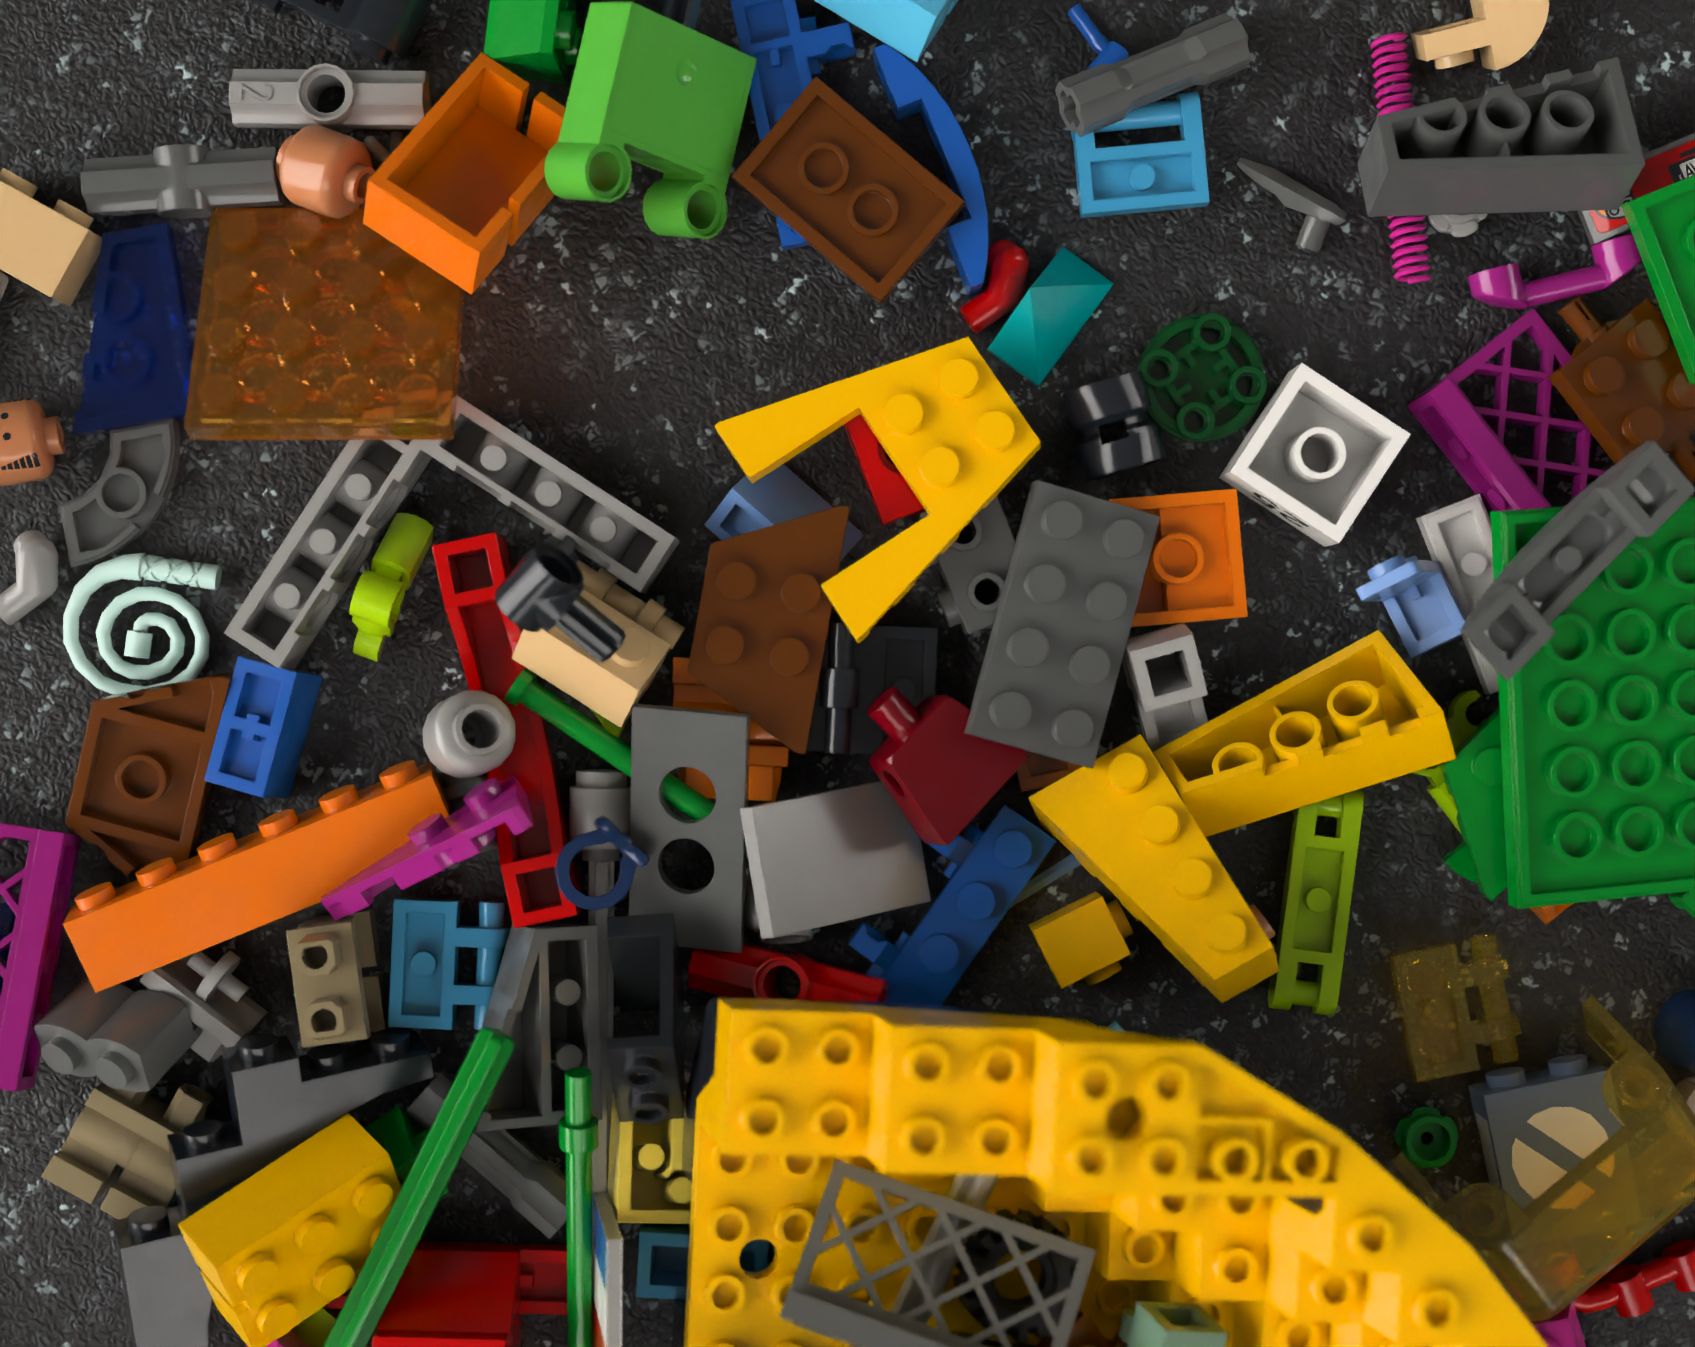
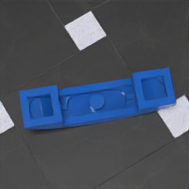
(912, 93)

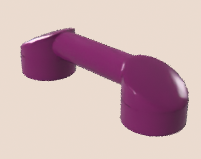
(1505, 288)

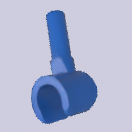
(1107, 51)

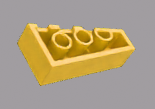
(1309, 739)
(1150, 853)

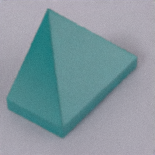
(1050, 316)

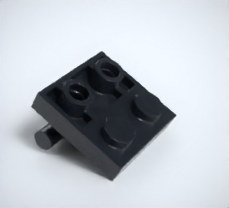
(859, 673)

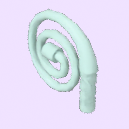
(138, 640)

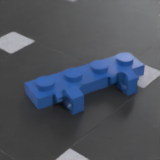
(786, 63)
(983, 882)

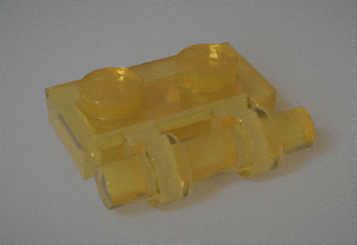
(1436, 1012)

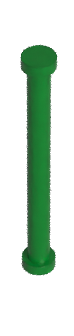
(599, 741)

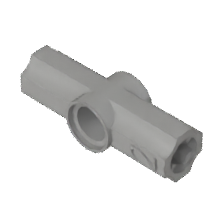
(291, 98)

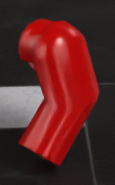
(1005, 289)

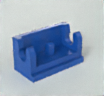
(263, 728)

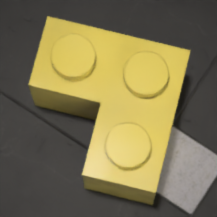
(647, 1172)

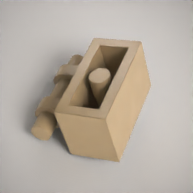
(625, 677)

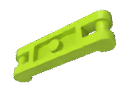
(1317, 904)

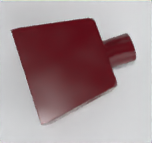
(934, 767)

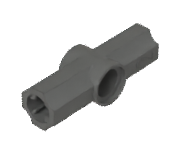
(181, 182)

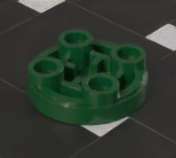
(1202, 378)

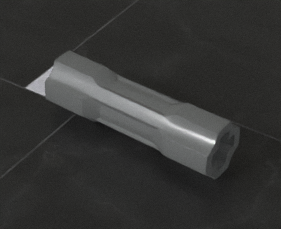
(1113, 90)
(529, 1182)

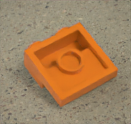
(1194, 559)

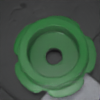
(1443, 1141)

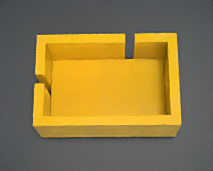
(294, 1231)

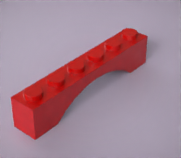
(486, 640)

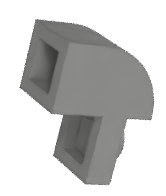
(1165, 683)

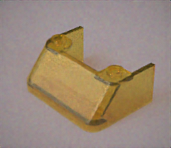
(1597, 1208)

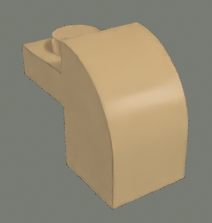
(1498, 28)

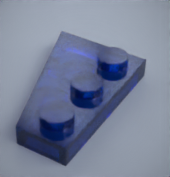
(139, 334)

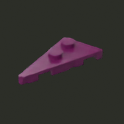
(437, 844)

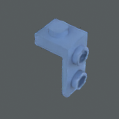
(1417, 602)

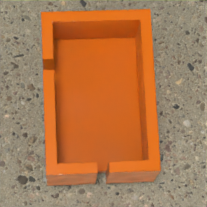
(467, 175)

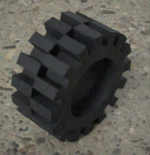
(985, 1253)

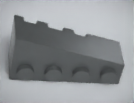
(1508, 152)

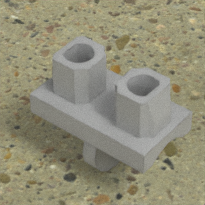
(213, 1000)

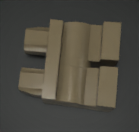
(328, 982)
(127, 1133)

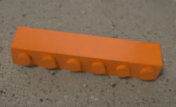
(249, 879)

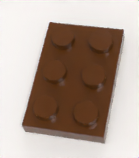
(848, 190)

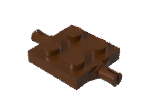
(1629, 383)

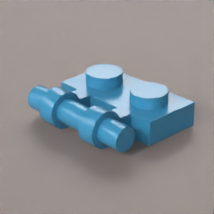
(427, 960)

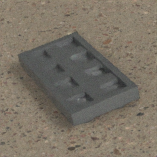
(1062, 624)

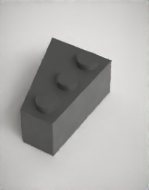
(552, 1012)

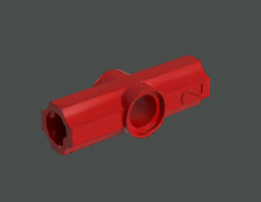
(755, 971)

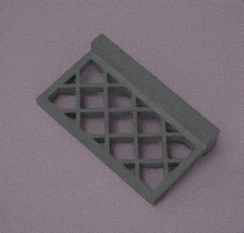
(871, 1326)

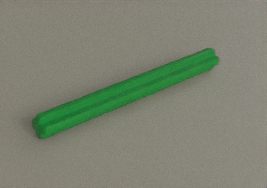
(422, 1189)

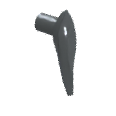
(1300, 198)

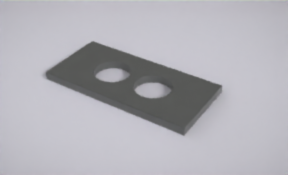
(719, 748)

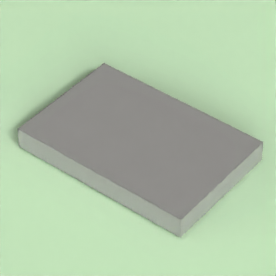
(831, 858)

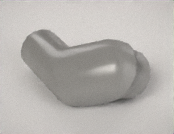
(35, 576)

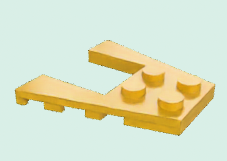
(942, 428)

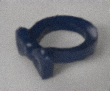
(631, 857)

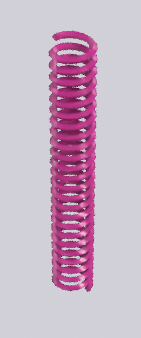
(1397, 220)

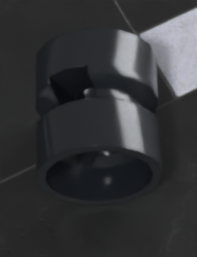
(1106, 405)

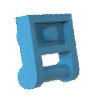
(1149, 174)

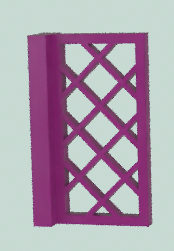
(1479, 449)
(33, 946)

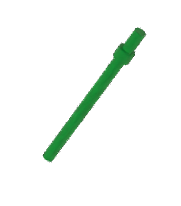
(578, 1139)

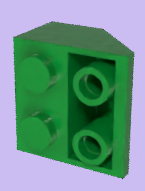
(534, 37)

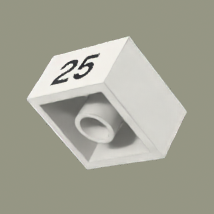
(1314, 455)

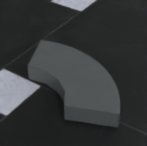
(126, 495)

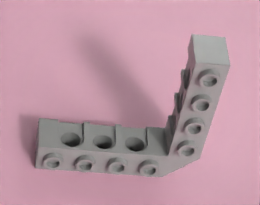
(371, 485)

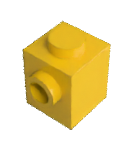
(1084, 940)

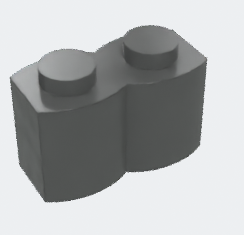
(115, 1035)

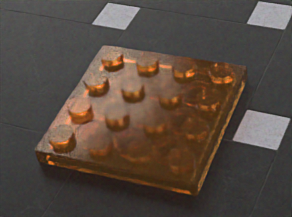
(320, 333)

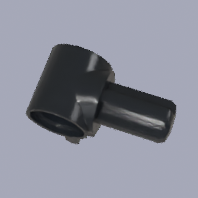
(547, 593)

